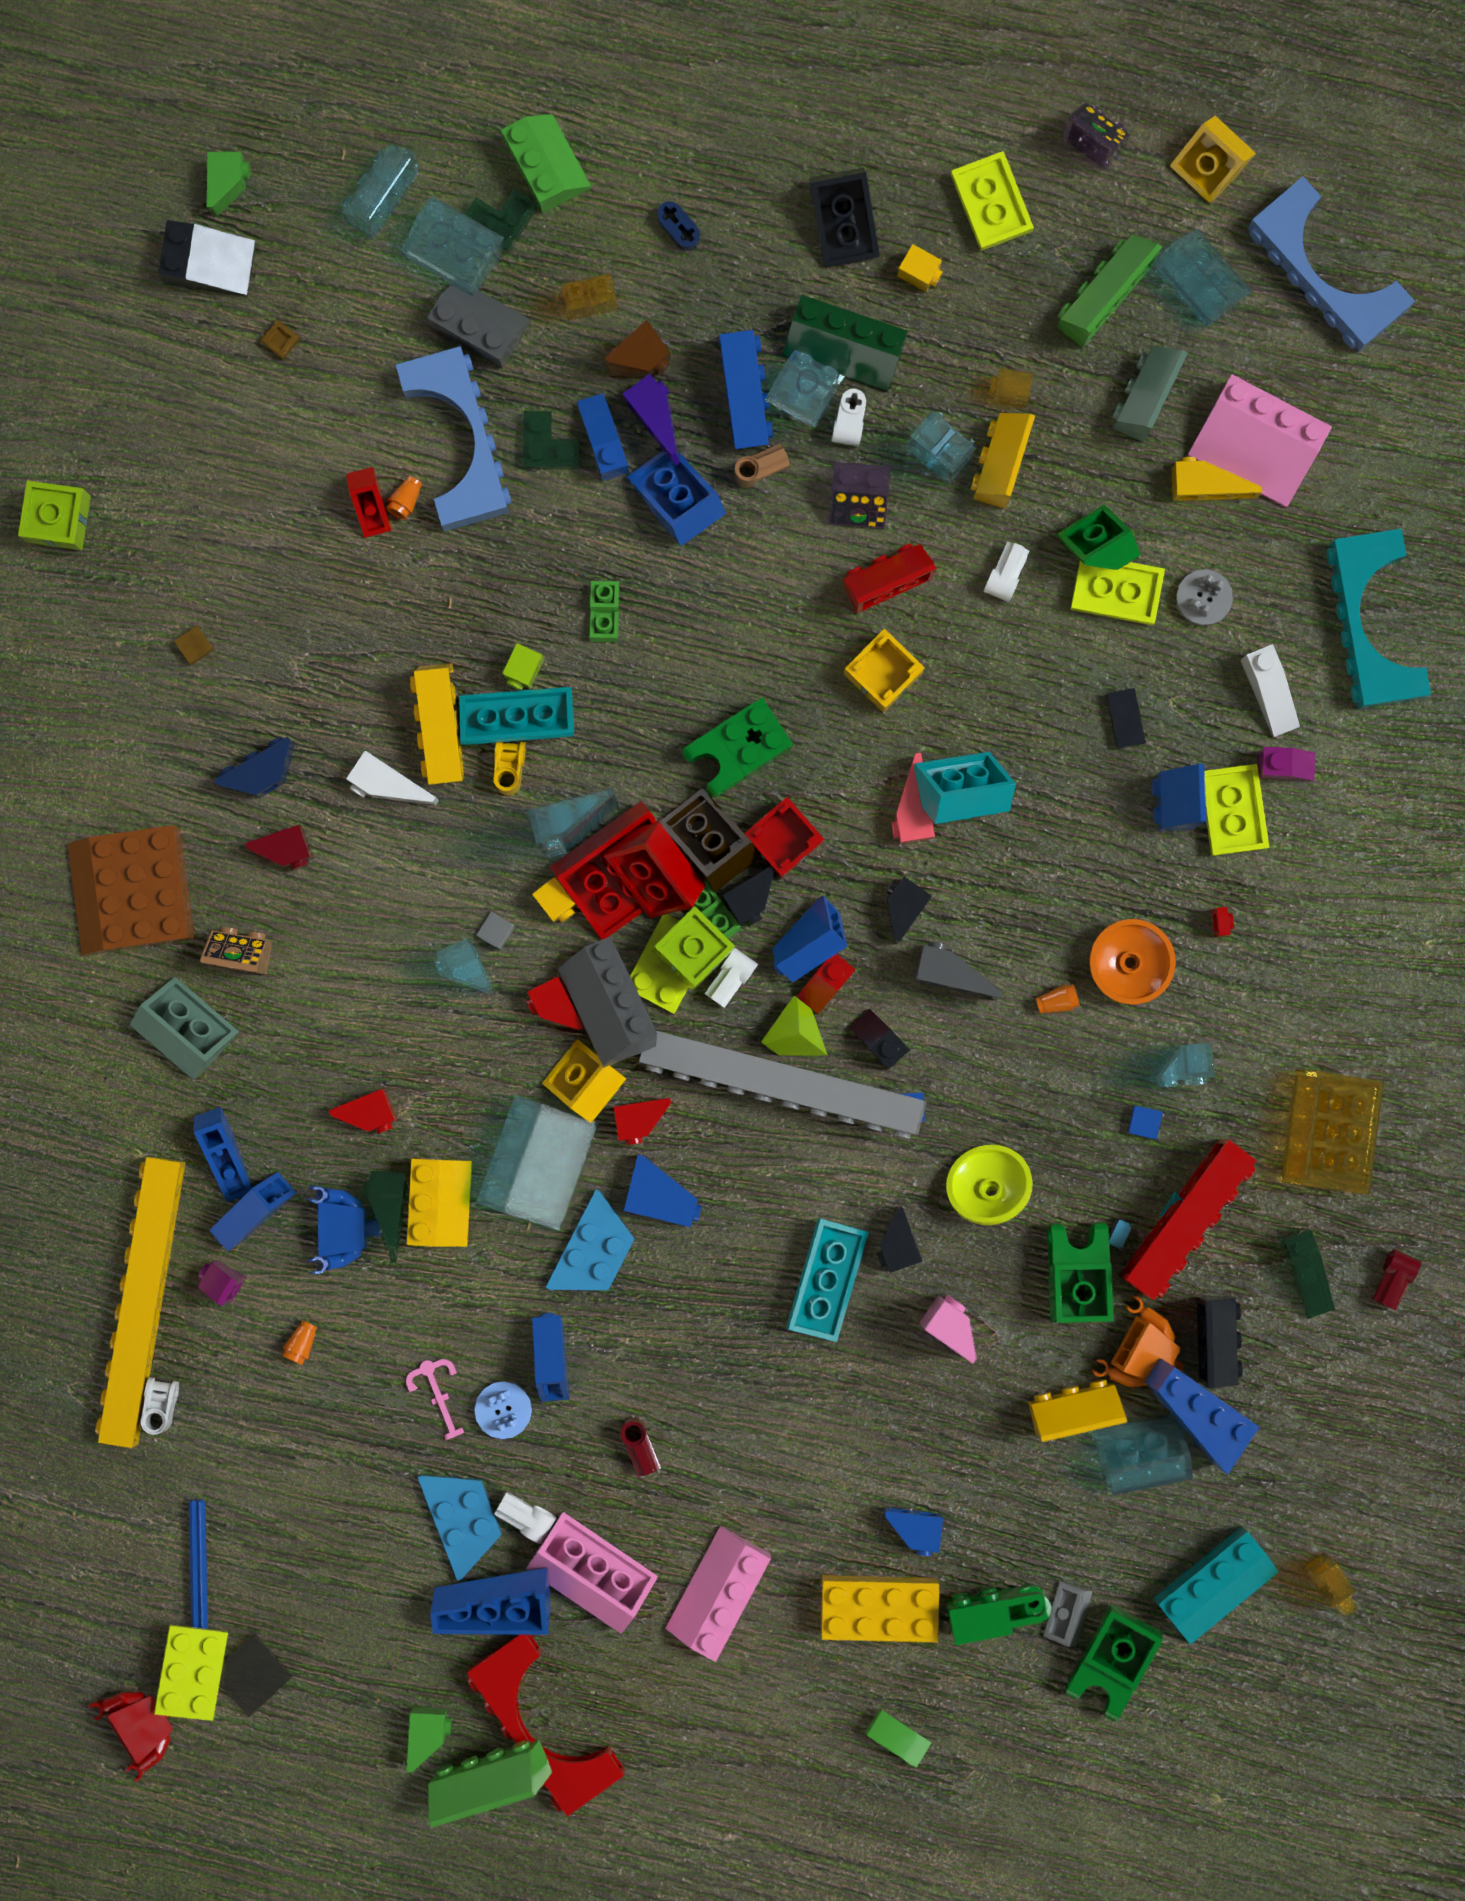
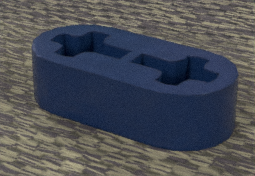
(683, 221)

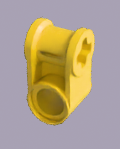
(509, 761)

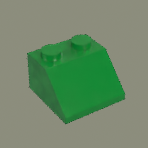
(1101, 540)

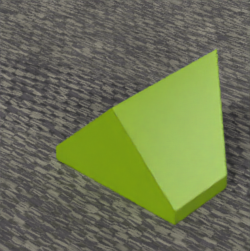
(795, 1032)

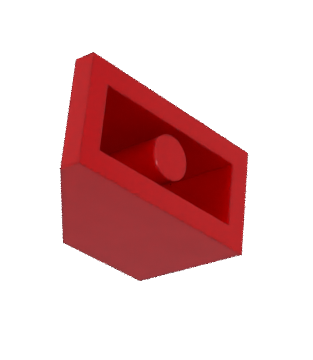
(368, 502)
(826, 983)
(554, 1004)
(368, 1112)
(639, 1119)

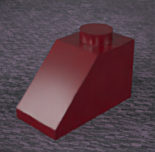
(284, 847)

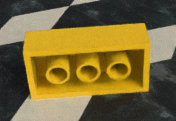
(880, 1608)

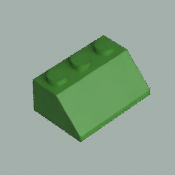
(545, 160)

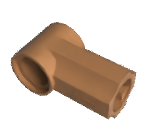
(763, 464)

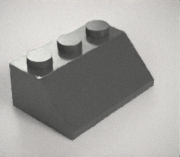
(478, 323)

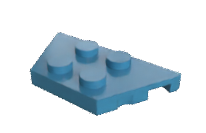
(593, 1250)
(462, 1518)

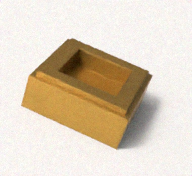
(280, 339)
(194, 645)

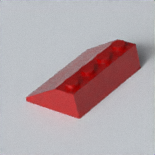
(594, 882)

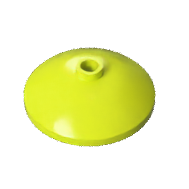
(988, 1170)

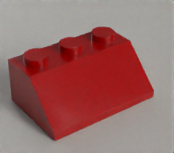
(888, 577)
(655, 871)

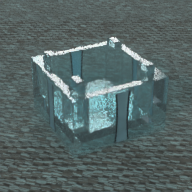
(941, 447)

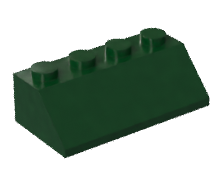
(847, 342)

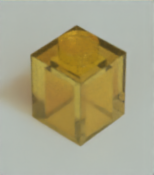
(1011, 387)

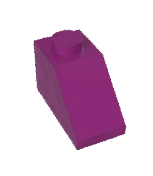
(1286, 764)
(220, 1282)

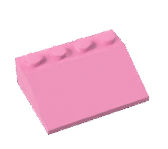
(1260, 439)

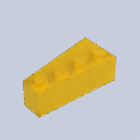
(438, 723)

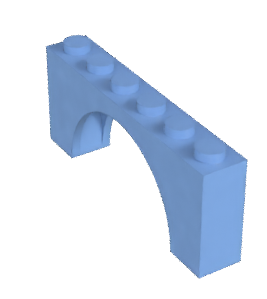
(1355, 316)
(448, 379)

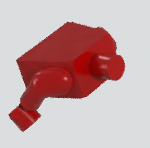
(137, 1728)

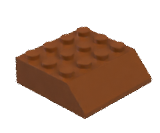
(131, 890)

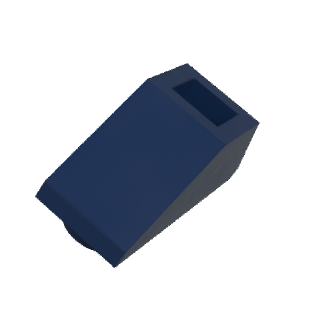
(260, 771)

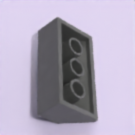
(608, 1002)

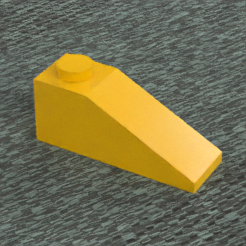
(1204, 481)

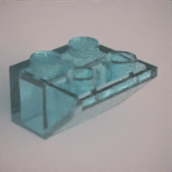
(1184, 1062)

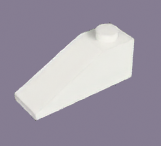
(1271, 689)
(383, 782)

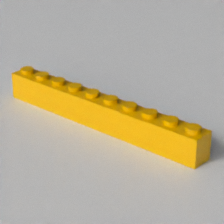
(141, 1301)

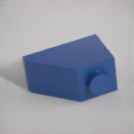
(917, 1528)

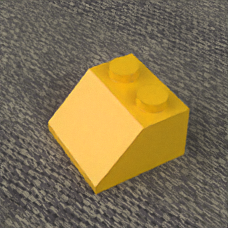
(1212, 159)
(583, 1081)

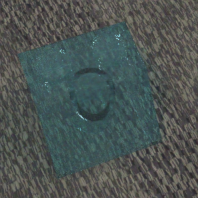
(805, 388)
(463, 965)

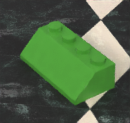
(1108, 289)
(487, 1782)

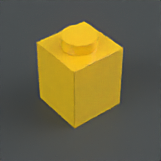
(920, 268)
(555, 901)

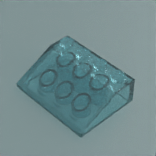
(569, 821)
(536, 1162)

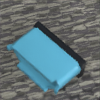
(1119, 1233)

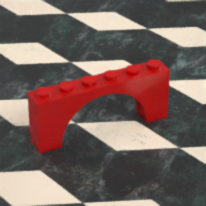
(498, 1679)

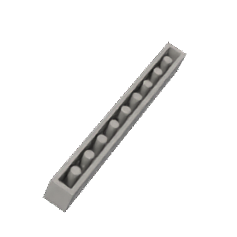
(787, 1083)

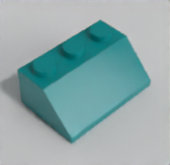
(964, 787)

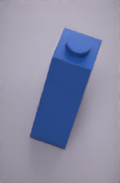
(810, 941)
(660, 1196)
(252, 1211)
(550, 1358)

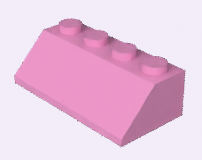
(593, 1573)
(718, 1593)

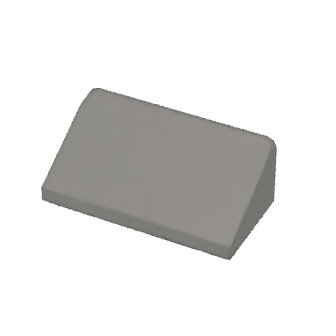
(1067, 1614)

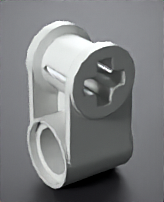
(849, 422)
(159, 1403)

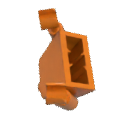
(1142, 1348)

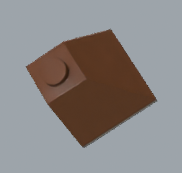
(639, 355)

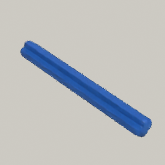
(198, 1563)

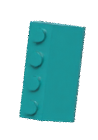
(1216, 1584)

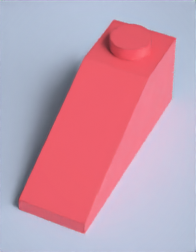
(911, 820)

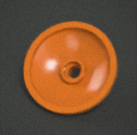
(1152, 959)

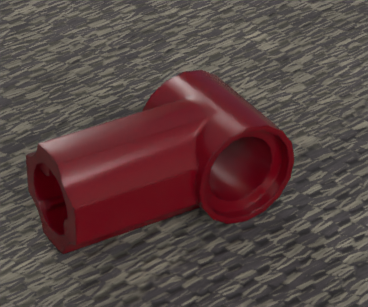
(1398, 1273)
(640, 1448)

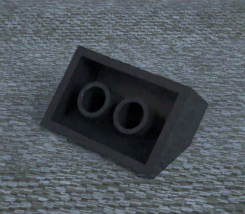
(1218, 1341)

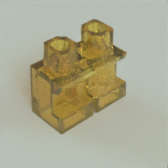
(589, 293)
(1332, 1583)

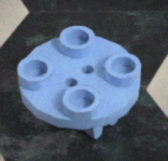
(508, 1422)

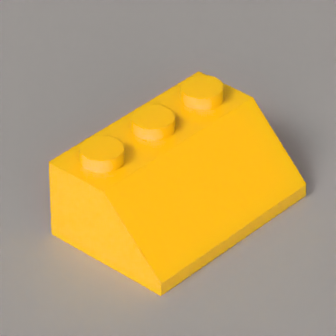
(1002, 458)
(439, 1202)
(1076, 1410)

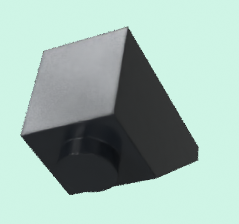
(750, 898)
(904, 906)
(879, 1039)
(898, 1244)

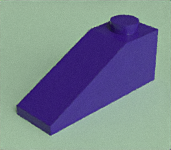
(651, 407)

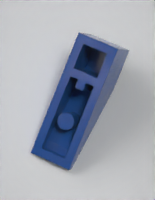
(603, 437)
(222, 1153)

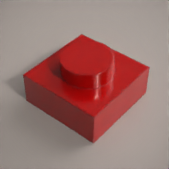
(1222, 922)

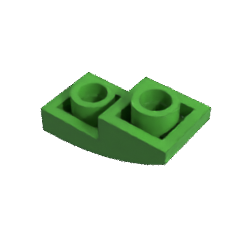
(604, 611)
(716, 912)
(898, 1738)

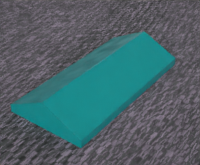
(516, 715)
(827, 1280)

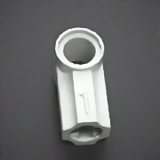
(1004, 578)
(734, 972)
(531, 1520)

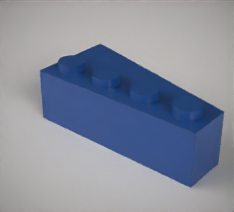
(744, 389)
(1208, 1420)
(494, 1605)

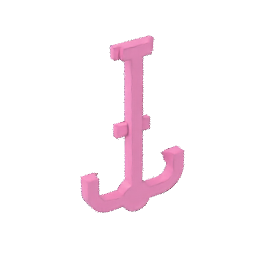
(427, 1368)

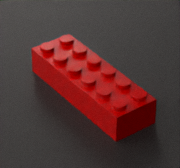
(1186, 1220)

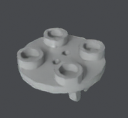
(1198, 609)

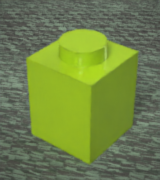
(522, 667)

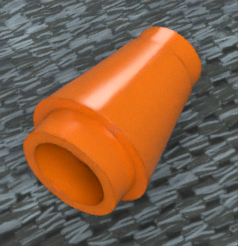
(404, 498)
(1058, 1000)
(300, 1343)

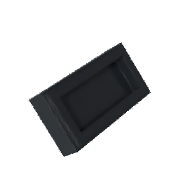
(1125, 718)

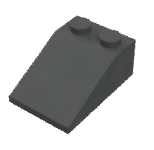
(948, 971)

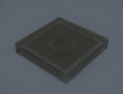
(253, 1675)

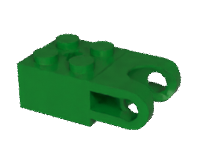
(732, 751)
(1079, 1267)
(995, 1612)
(1114, 1669)

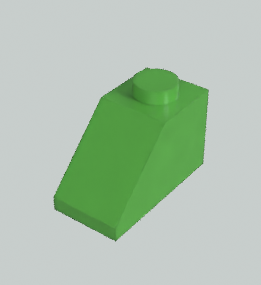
(225, 179)
(426, 1734)

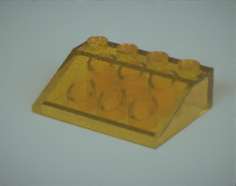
(1332, 1131)

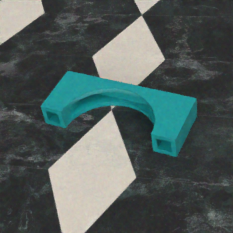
(1374, 677)

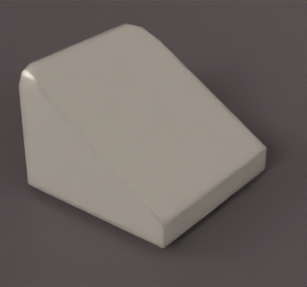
(496, 930)

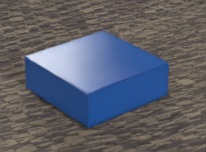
(1145, 1122)

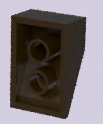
(710, 840)

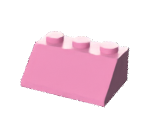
(950, 1325)

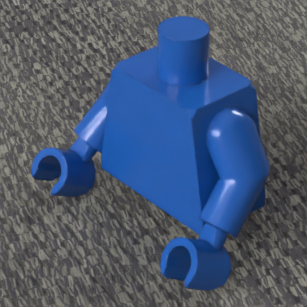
(341, 1228)

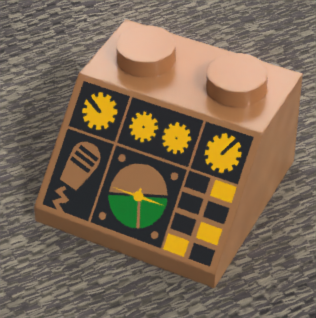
(237, 951)

